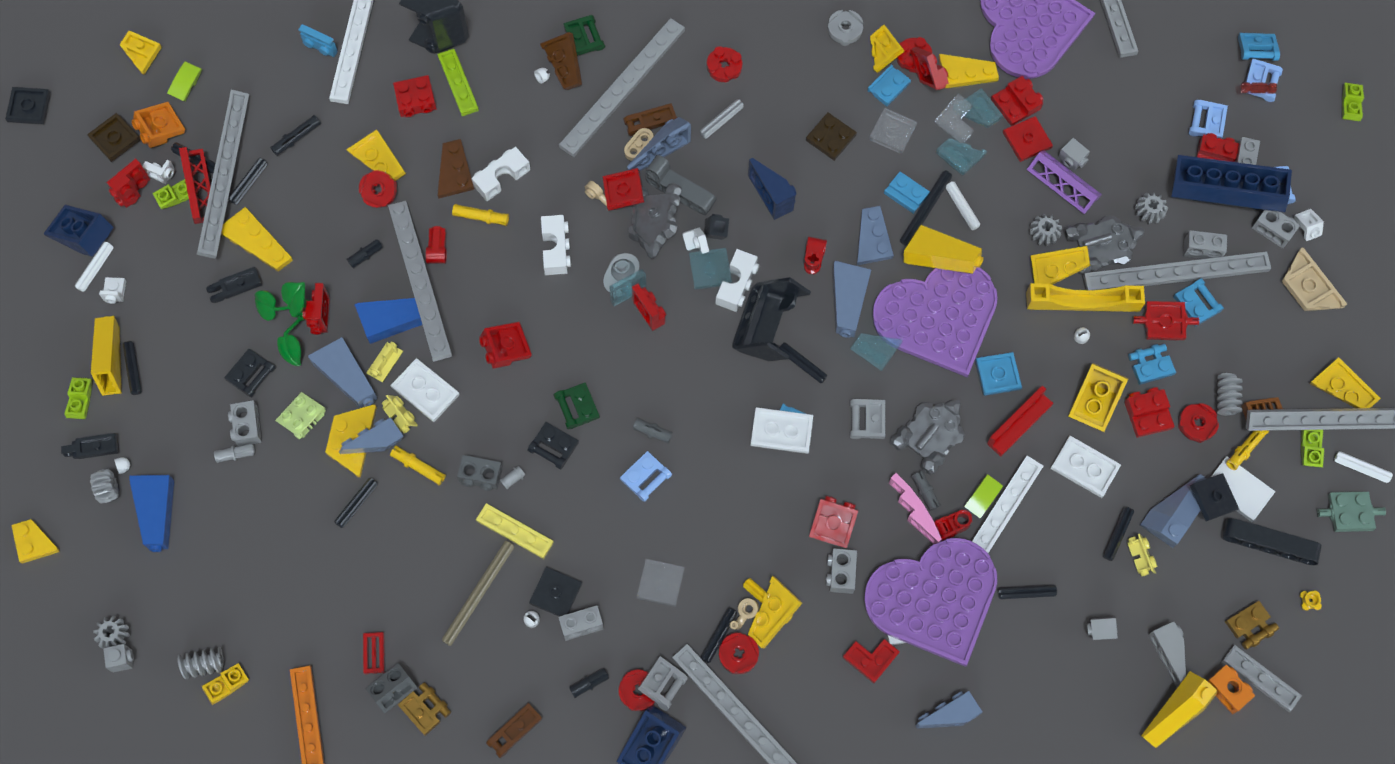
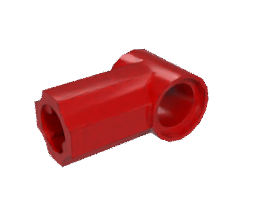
(436, 248)

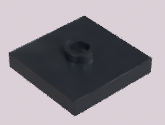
(27, 105)
(1214, 497)
(555, 592)

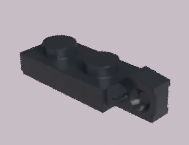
(91, 446)

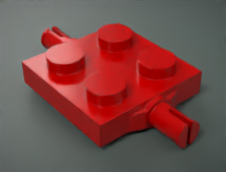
(1165, 320)

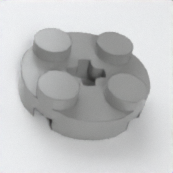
(845, 18)

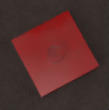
(1027, 138)
(623, 189)

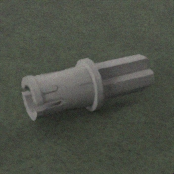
(234, 453)

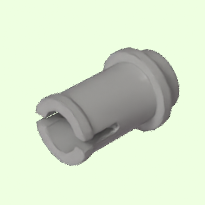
(512, 477)

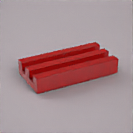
(374, 670)

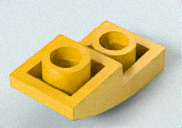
(225, 684)

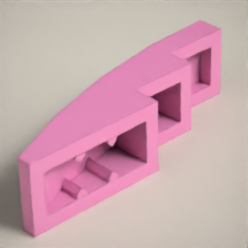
(919, 515)

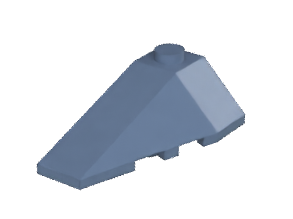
(668, 139)
(1173, 515)

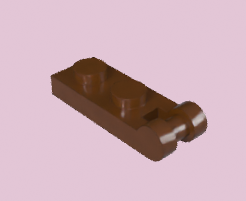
(649, 118)
(514, 730)

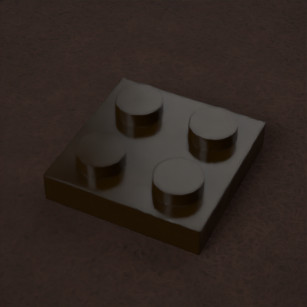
(831, 136)
(113, 137)

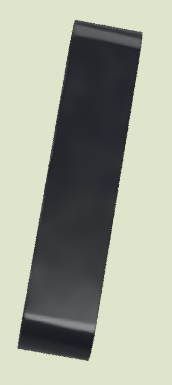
(1272, 541)

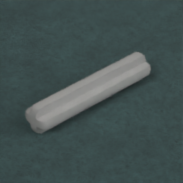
(721, 119)

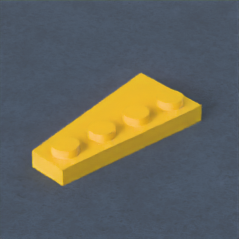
(255, 239)

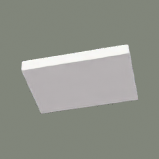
(425, 390)
(782, 430)
(1085, 466)
(1247, 490)

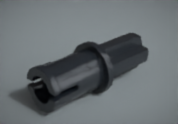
(364, 253)
(589, 683)

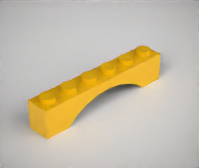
(1051, 297)

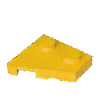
(884, 48)
(140, 50)
(32, 542)

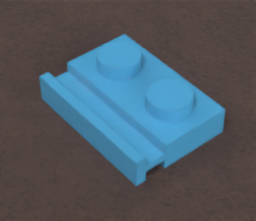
(317, 40)
(889, 85)
(906, 192)

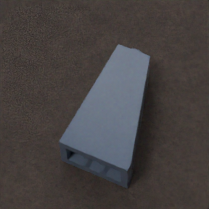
(849, 293)
(342, 370)

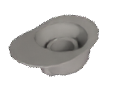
(619, 268)

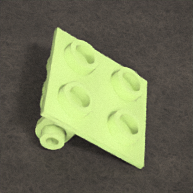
(300, 415)

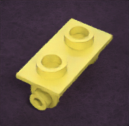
(385, 361)
(394, 406)
(1141, 547)

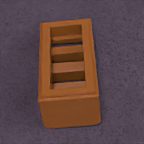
(1257, 403)

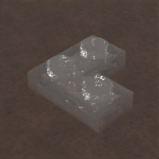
(951, 118)

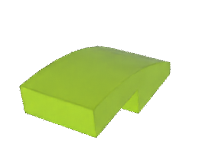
(184, 80)
(1352, 102)
(171, 196)
(79, 398)
(1311, 448)
(983, 496)

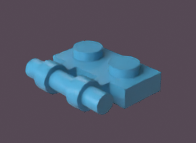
(1154, 369)

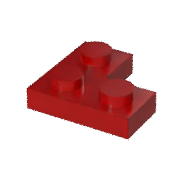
(872, 664)

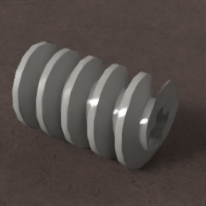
(1229, 394)
(201, 664)

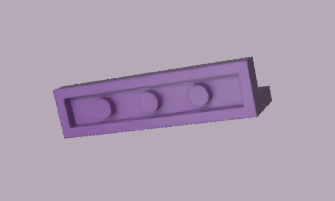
(1067, 175)

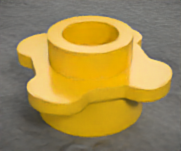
(1316, 600)

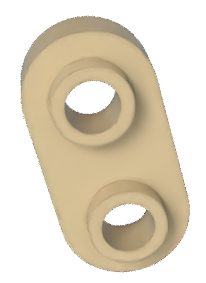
(636, 143)

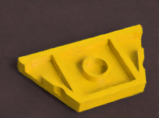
(348, 426)

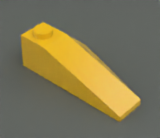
(1183, 706)

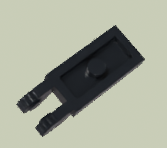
(234, 285)

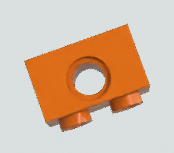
(1242, 694)

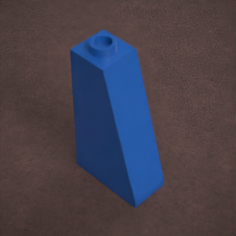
(388, 317)
(154, 508)

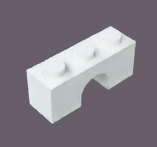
(510, 163)
(554, 230)
(732, 295)

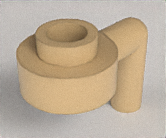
(594, 191)
(744, 614)

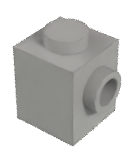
(1074, 155)
(1103, 628)
(118, 658)

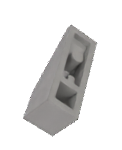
(1170, 647)

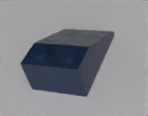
(772, 188)
(79, 229)
(652, 739)

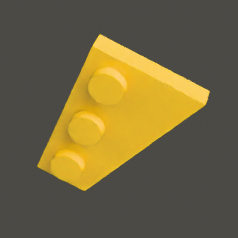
(968, 71)
(377, 155)
(1058, 265)
(1345, 385)
(775, 611)

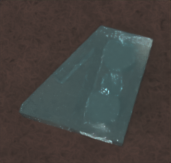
(983, 109)
(960, 155)
(876, 349)

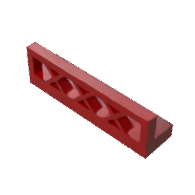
(190, 182)
(1020, 422)

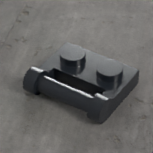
(245, 369)
(556, 440)

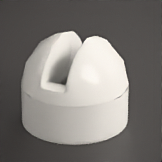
(541, 75)
(1083, 338)
(122, 464)
(528, 622)

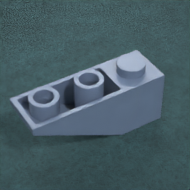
(377, 439)
(956, 713)

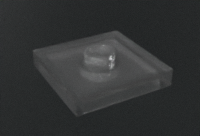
(893, 130)
(660, 582)

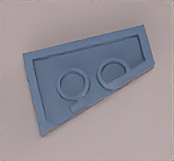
(873, 239)

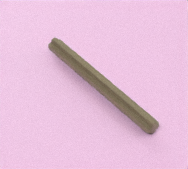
(477, 593)

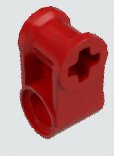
(814, 253)
(949, 525)

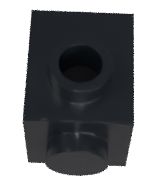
(716, 227)

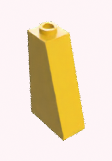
(942, 251)
(106, 356)

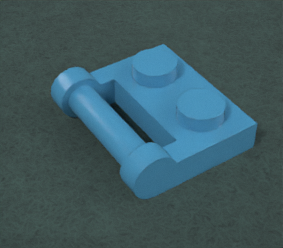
(1258, 41)
(1193, 304)

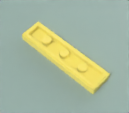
(514, 531)

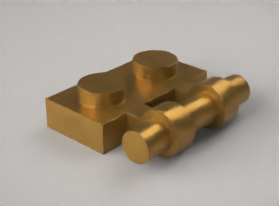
(1247, 620)
(419, 713)

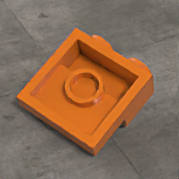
(157, 124)

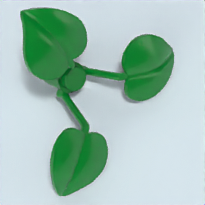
(293, 295)

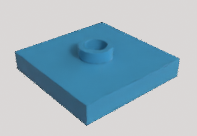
(998, 373)

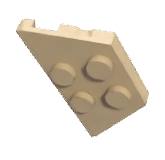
(1310, 285)

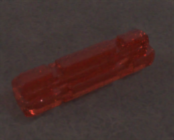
(1258, 87)

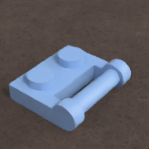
(1258, 73)
(1214, 119)
(641, 472)

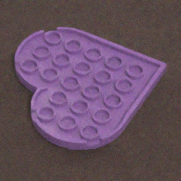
(1033, 33)
(938, 317)
(936, 600)

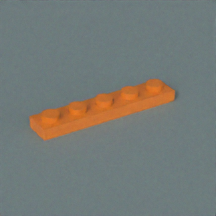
(306, 715)

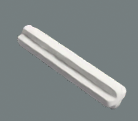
(962, 205)
(94, 266)
(1363, 467)

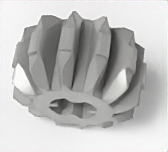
(1151, 208)
(1052, 230)
(104, 486)
(108, 627)

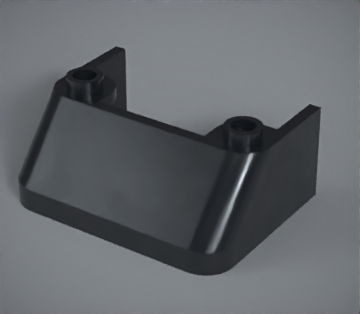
(440, 24)
(762, 317)

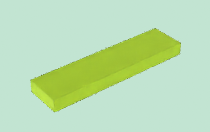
(458, 82)

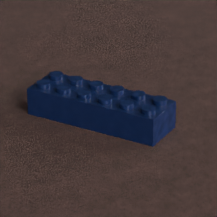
(1232, 183)

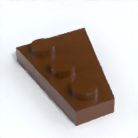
(563, 56)
(454, 170)

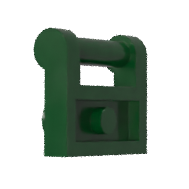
(580, 37)
(582, 402)

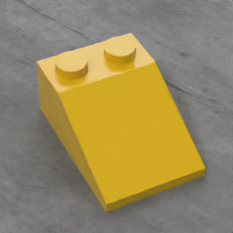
(1098, 397)

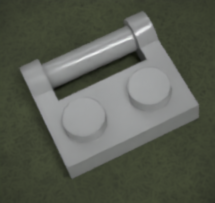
(873, 419)
(658, 678)

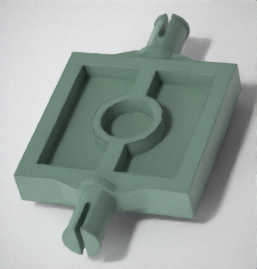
(1351, 511)

